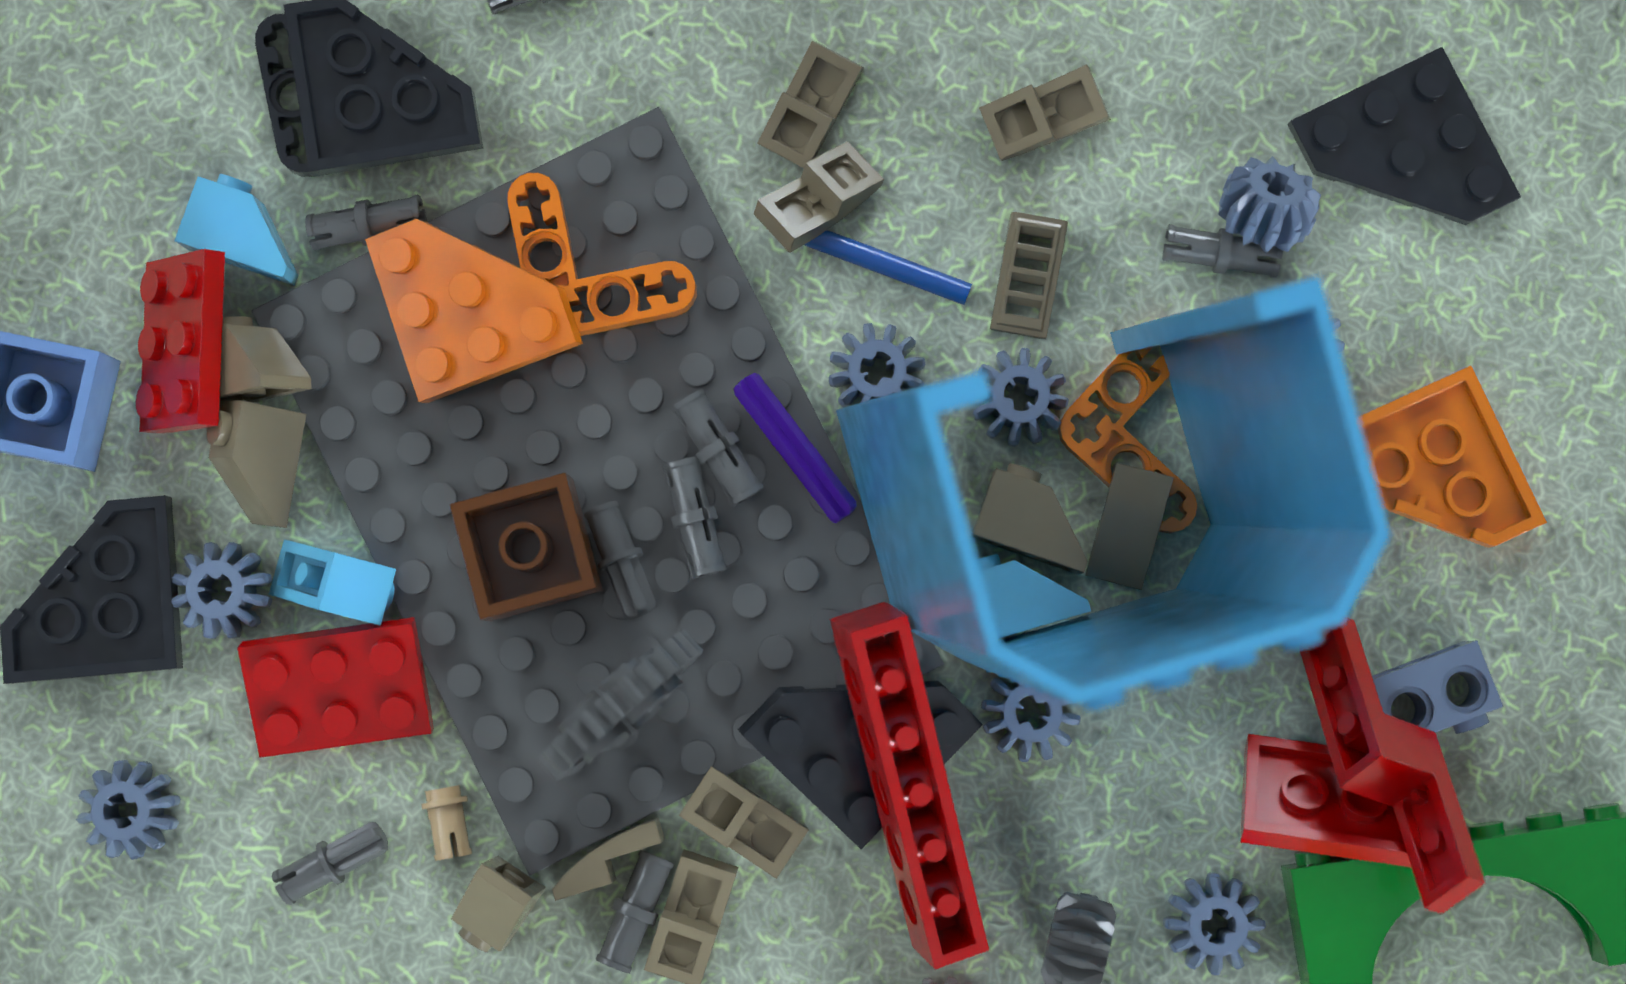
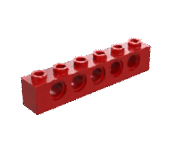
(909, 783)

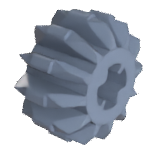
(1269, 204)
(866, 355)
(1035, 385)
(217, 613)
(1024, 730)
(134, 831)
(1201, 908)

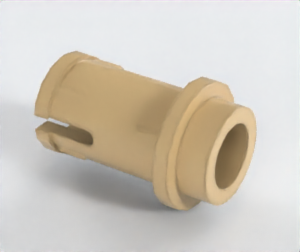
(447, 818)

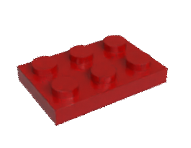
(181, 342)
(336, 687)
(1297, 805)

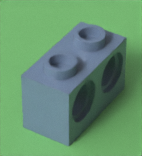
(1426, 683)

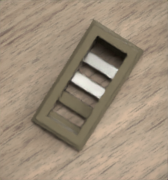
(1035, 226)

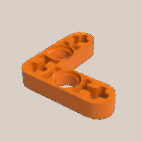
(566, 274)
(1116, 439)

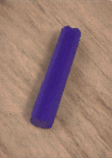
(795, 447)

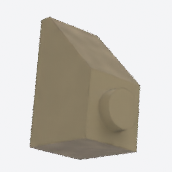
(257, 363)
(258, 457)
(1028, 520)
(496, 904)

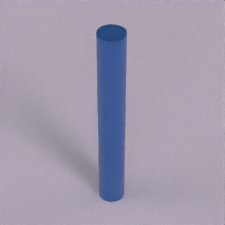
(891, 266)

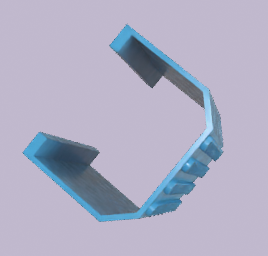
(1276, 472)

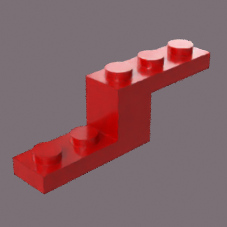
(1392, 765)

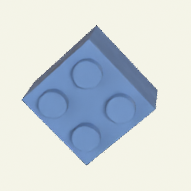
(54, 400)

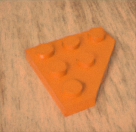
(464, 309)
(1449, 463)

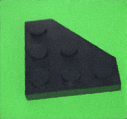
(371, 93)
(1410, 142)
(102, 602)
(819, 750)

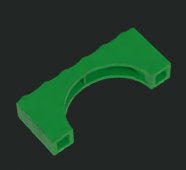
(1348, 905)

